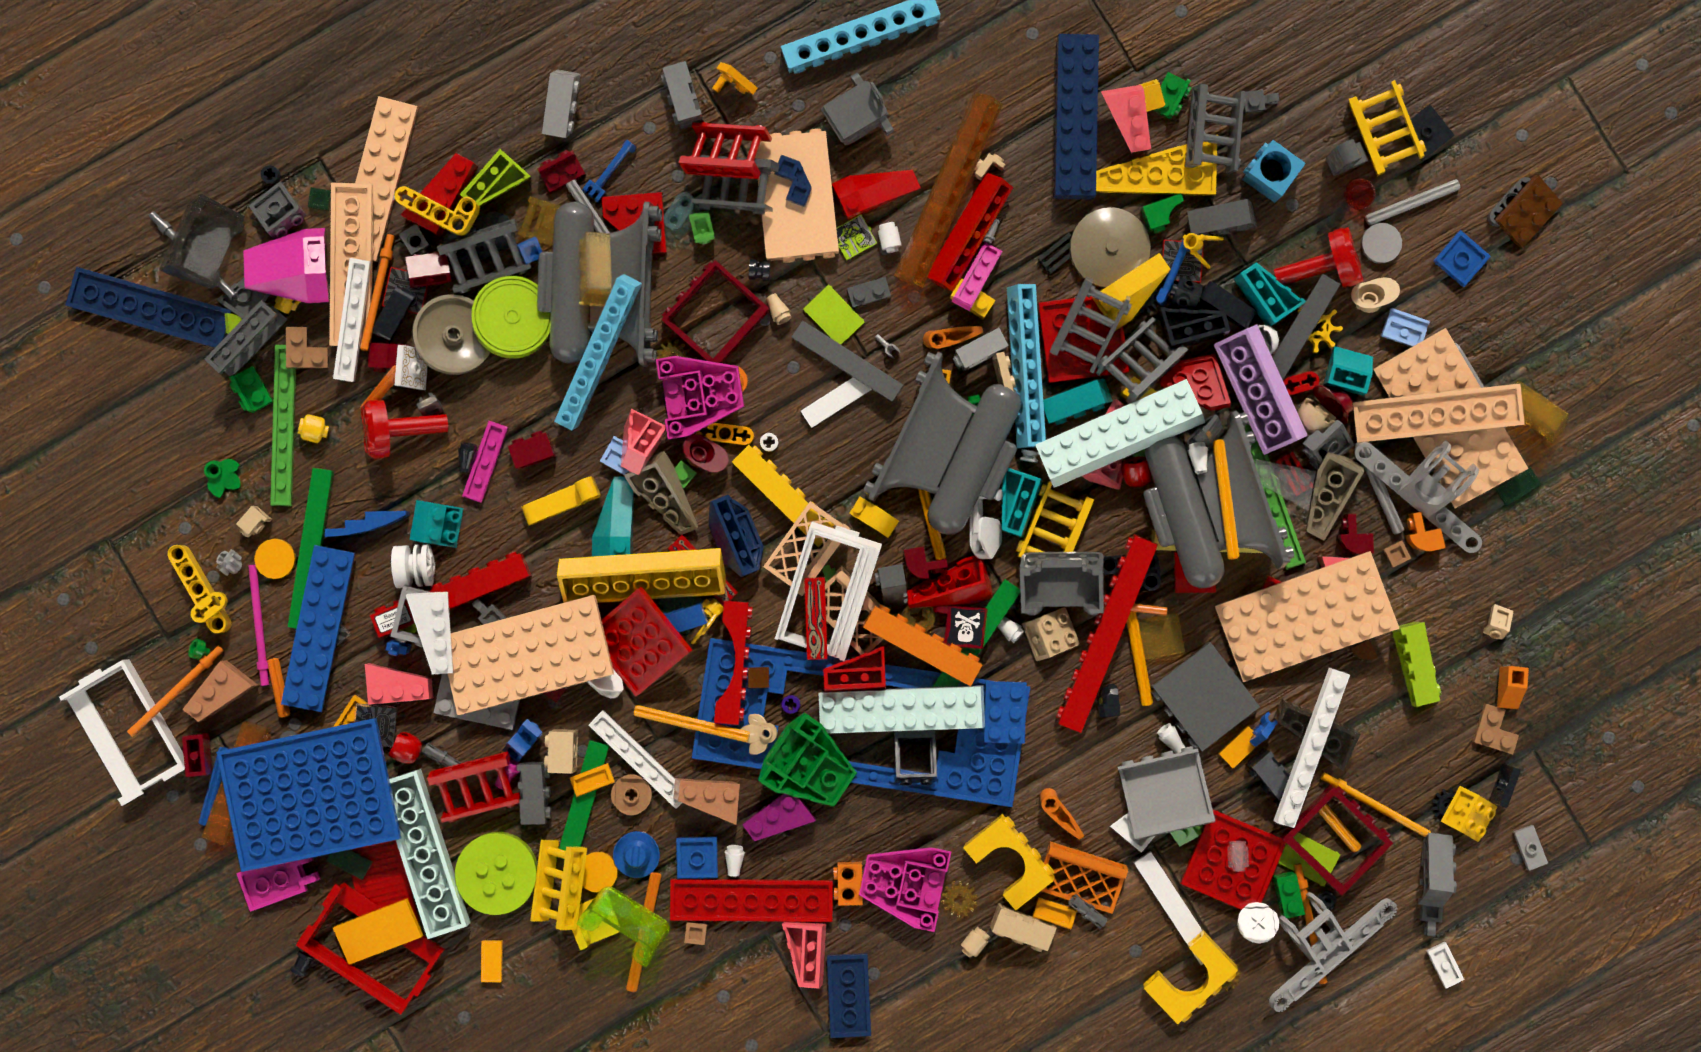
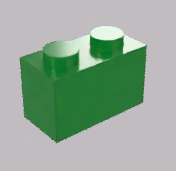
(1288, 894)

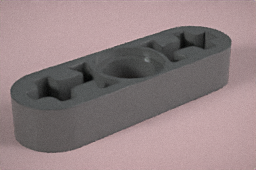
(1496, 209)

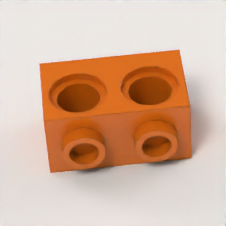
(852, 883)

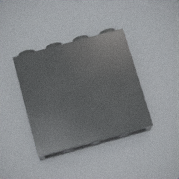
(1204, 697)

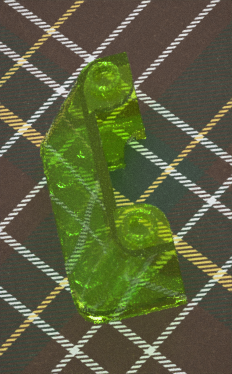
(628, 918)

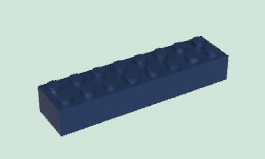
(1076, 116)

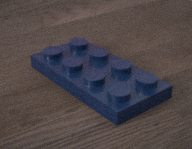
(849, 995)

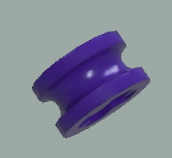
(786, 708)

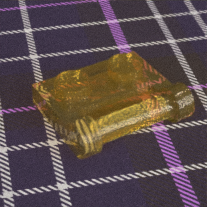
(545, 224)

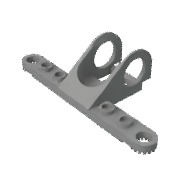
(1425, 491)
(1330, 948)

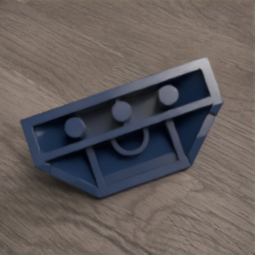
(735, 535)

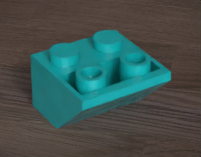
(1349, 371)
(436, 524)

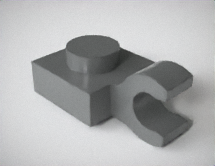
(1257, 100)
(489, 614)
(1431, 916)

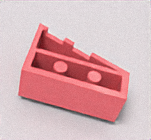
(1130, 114)

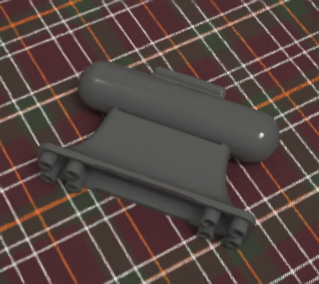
(560, 282)
(951, 448)
(1188, 505)

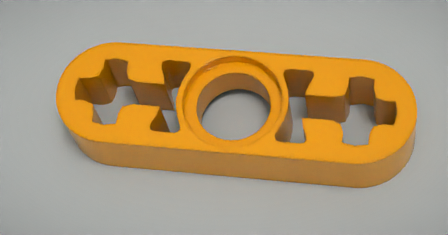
(739, 441)

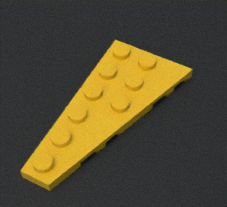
(1161, 174)

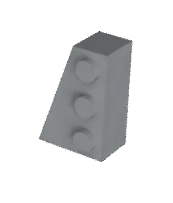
(561, 103)

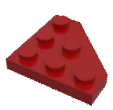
(626, 209)
(1204, 379)

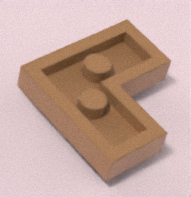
(300, 355)
(1489, 732)

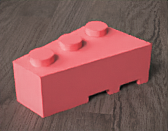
(640, 441)
(392, 685)
(807, 951)

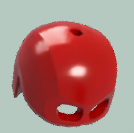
(1137, 473)
(406, 748)

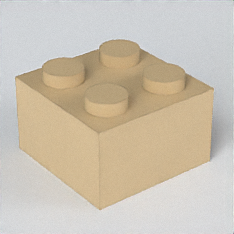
(562, 751)

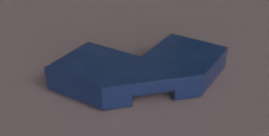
(800, 187)

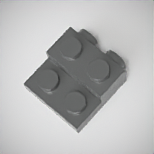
(277, 211)
(1333, 440)

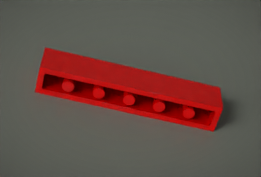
(969, 231)

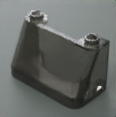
(202, 242)

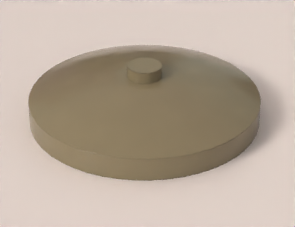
(1108, 245)
(446, 335)

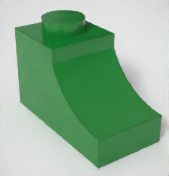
(1157, 214)

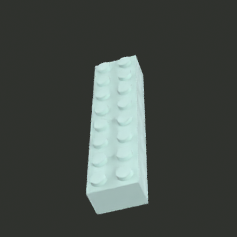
(1120, 433)
(902, 709)
(426, 857)

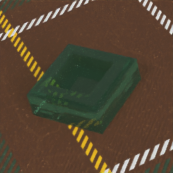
(319, 199)

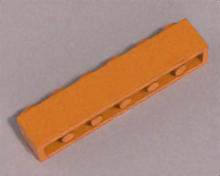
(922, 645)

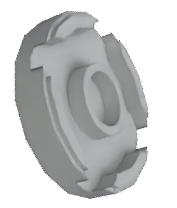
(1381, 243)

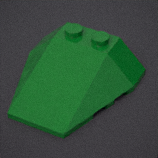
(807, 763)

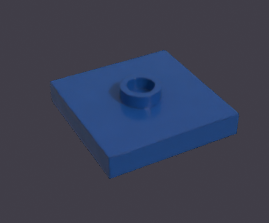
(1461, 258)
(697, 857)

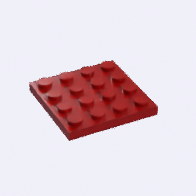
(1066, 365)
(642, 641)
(1209, 867)

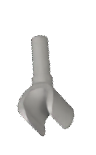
(888, 347)

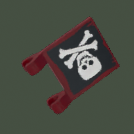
(964, 625)

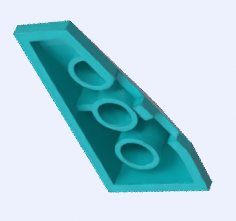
(615, 524)

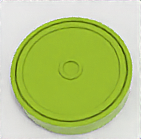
(508, 317)
(496, 873)

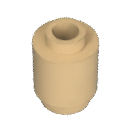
(975, 942)

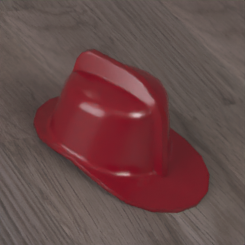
(1335, 401)
(705, 454)

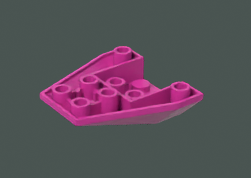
(289, 267)
(697, 393)
(907, 884)

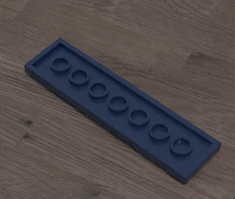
(147, 307)

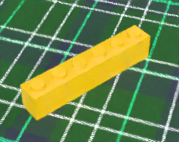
(776, 487)

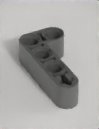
(1346, 157)

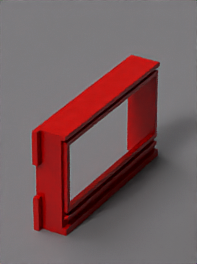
(360, 906)

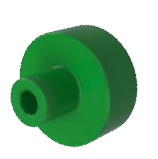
(197, 649)

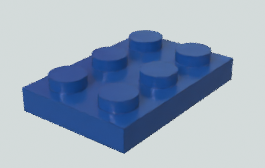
(1005, 712)

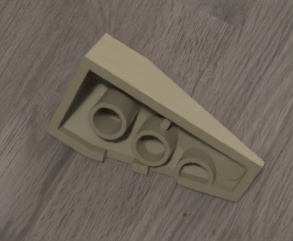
(1333, 486)
(664, 492)

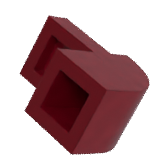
(1354, 542)
(917, 564)

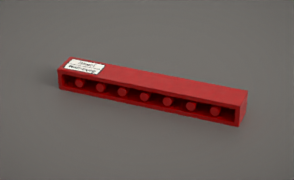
(460, 590)

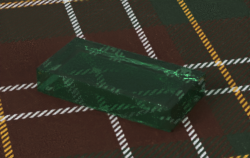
(1518, 486)
(351, 862)

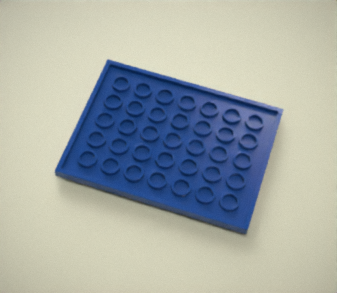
(308, 795)

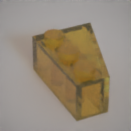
(595, 268)
(1542, 414)

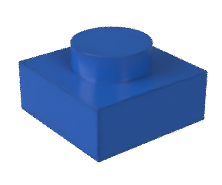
(530, 250)

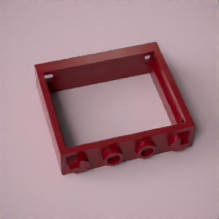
(695, 285)
(1354, 807)

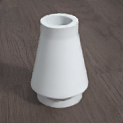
(1198, 454)
(1010, 629)
(1170, 736)
(734, 859)

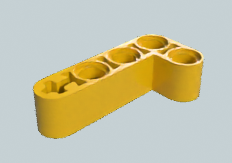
(435, 208)
(561, 501)

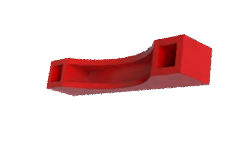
(735, 618)

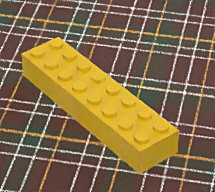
(658, 573)

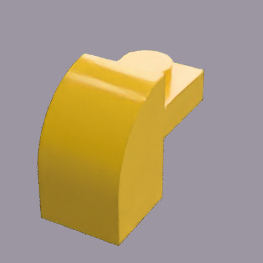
(874, 517)

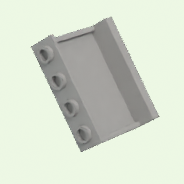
(1166, 793)

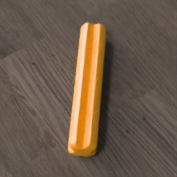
(1340, 829)

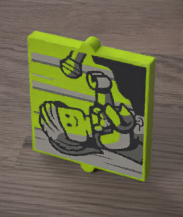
(854, 237)

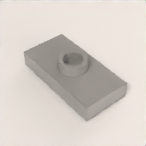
(1530, 847)

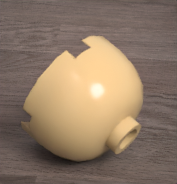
(1315, 417)

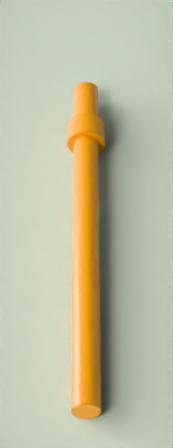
(1374, 804)

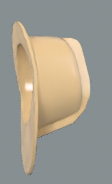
(1374, 294)

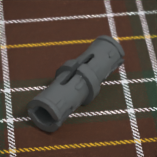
(442, 758)
(1087, 911)

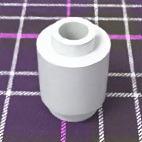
(889, 237)

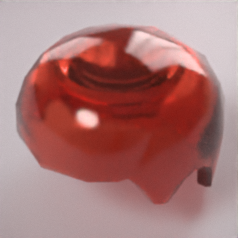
(1360, 194)

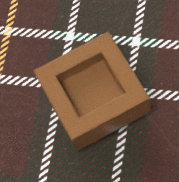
(1396, 553)
(695, 933)

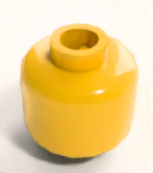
(312, 428)

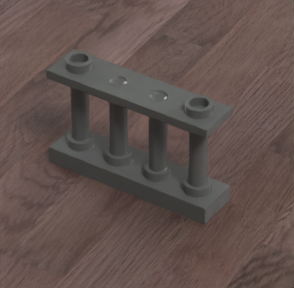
(1197, 135)
(765, 166)
(469, 242)
(1079, 308)
(246, 339)
(1148, 379)

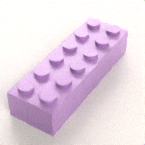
(1260, 389)

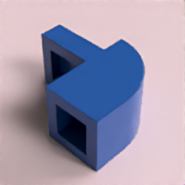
(523, 740)

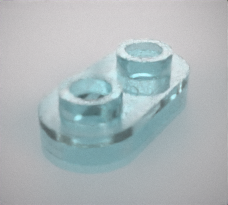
(678, 211)

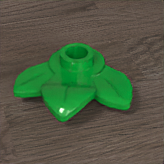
(224, 478)

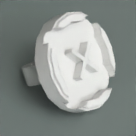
(1258, 922)

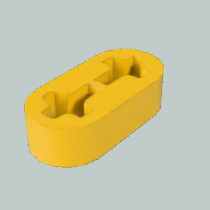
(206, 603)

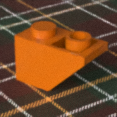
(1512, 686)

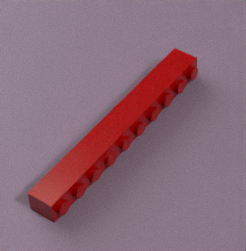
(1106, 633)

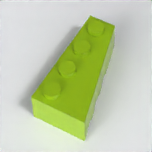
(1417, 663)

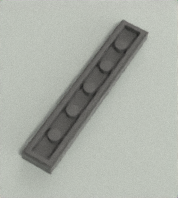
(1305, 324)
(847, 361)

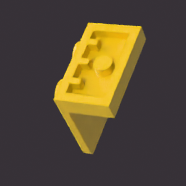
(1469, 813)
(585, 937)

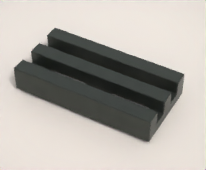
(1046, 264)

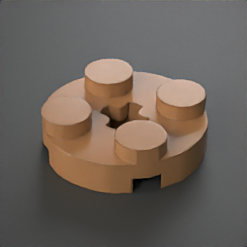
(623, 802)

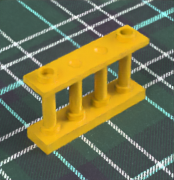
(1365, 125)
(1075, 525)
(571, 884)

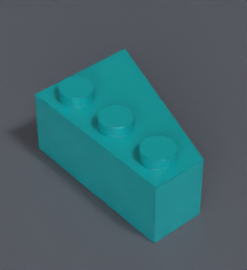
(1267, 294)
(1077, 401)
(1019, 499)

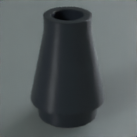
(467, 454)

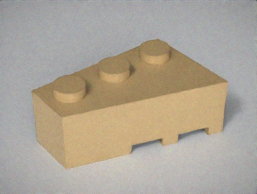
(1022, 928)

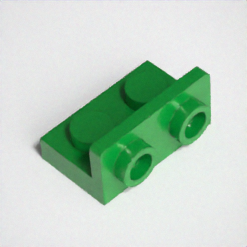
(1173, 90)
(251, 390)

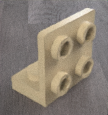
(1050, 634)

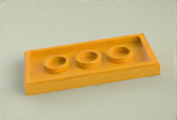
(378, 931)

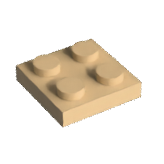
(1001, 366)

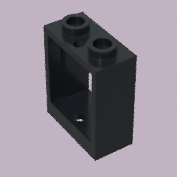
(915, 737)

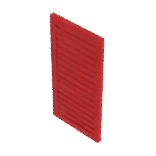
(387, 878)

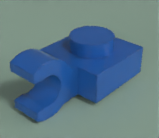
(396, 647)
(1262, 731)

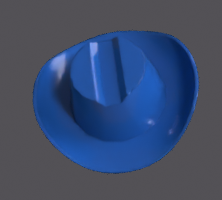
(636, 854)

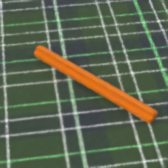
(650, 901)

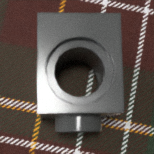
(412, 233)

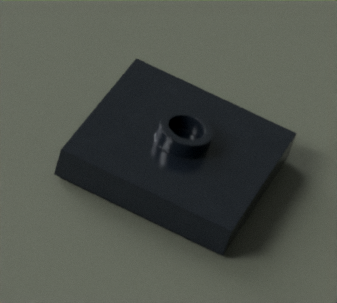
(1429, 129)
(1504, 785)

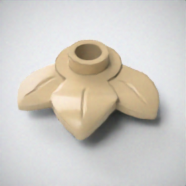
(757, 739)

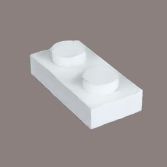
(1445, 965)

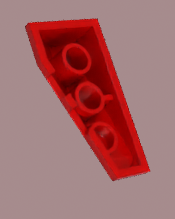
(869, 191)
(960, 585)

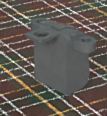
(857, 112)

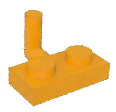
(732, 75)

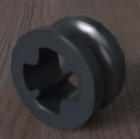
(276, 179)

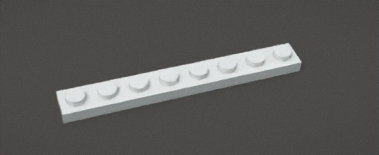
(1311, 747)

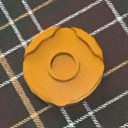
(275, 558)
(599, 871)

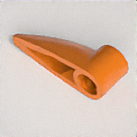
(950, 336)
(1059, 812)

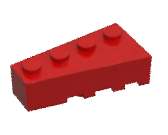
(445, 190)

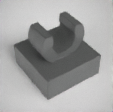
(430, 406)

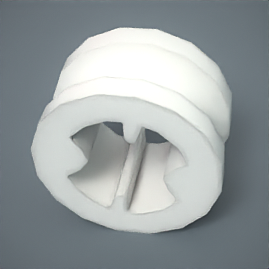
(765, 437)
(1029, 456)

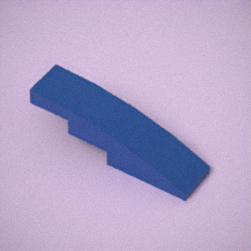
(372, 522)
(687, 618)

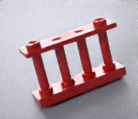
(730, 166)
(479, 768)

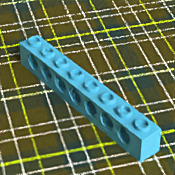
(848, 30)
(598, 351)
(1026, 364)

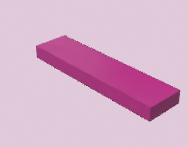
(976, 276)
(485, 461)

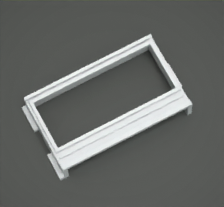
(854, 595)
(104, 741)

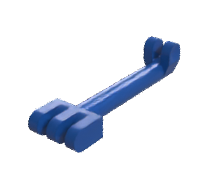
(597, 187)
(1163, 294)

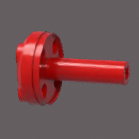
(1342, 258)
(379, 428)

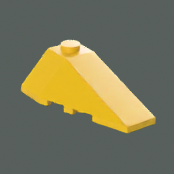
(1138, 285)

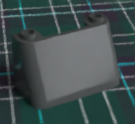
(1062, 580)

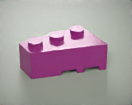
(778, 816)

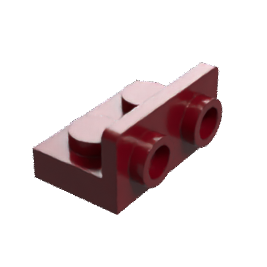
(560, 170)

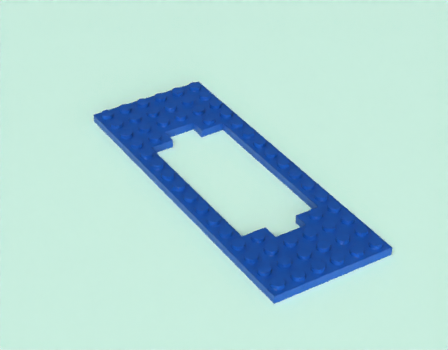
(973, 772)

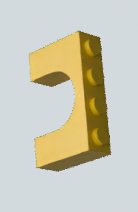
(1003, 834)
(1180, 1003)

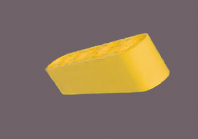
(191, 583)

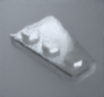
(1288, 481)

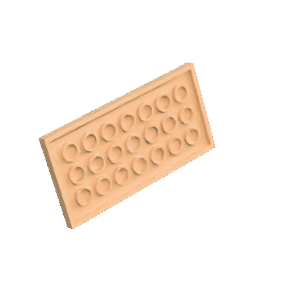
(1439, 367)
(1307, 616)
(528, 655)

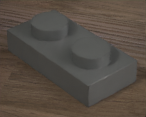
(869, 292)

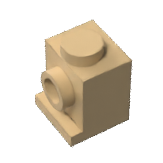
(253, 521)

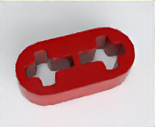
(1301, 377)

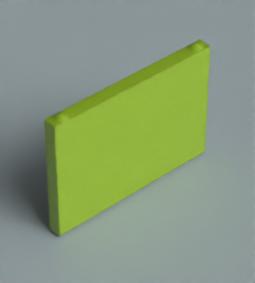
(833, 315)
(1322, 854)

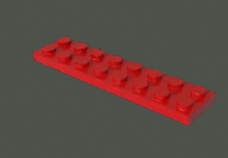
(751, 900)

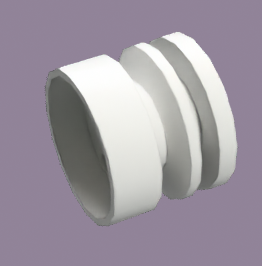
(408, 566)

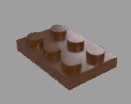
(1528, 211)

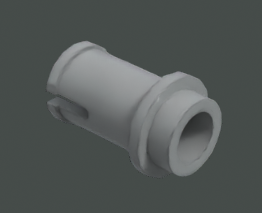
(990, 234)

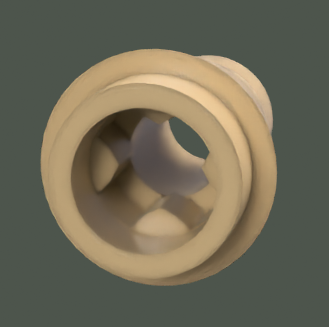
(779, 311)

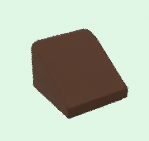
(758, 677)

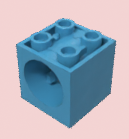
(1291, 167)

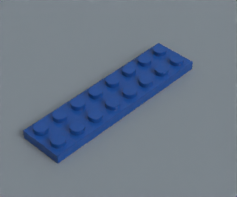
(318, 628)

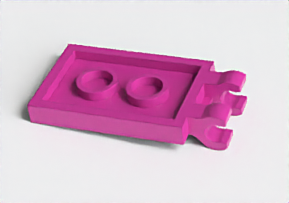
(275, 883)

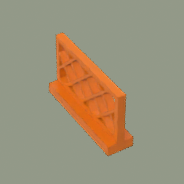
(1090, 862)

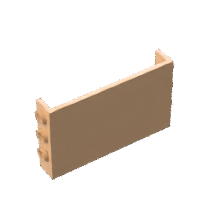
(794, 229)

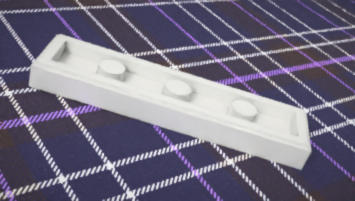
(834, 401)

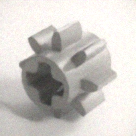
(229, 562)

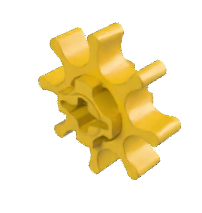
(1323, 333)

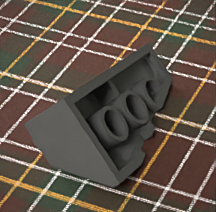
(1207, 432)

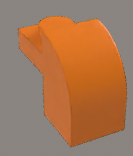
(1421, 539)

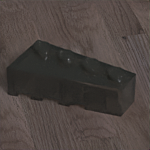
(1340, 739)

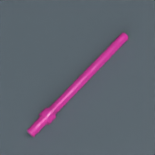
(262, 664)

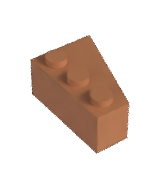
(218, 690)
(709, 796)

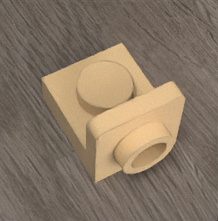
(1499, 622)

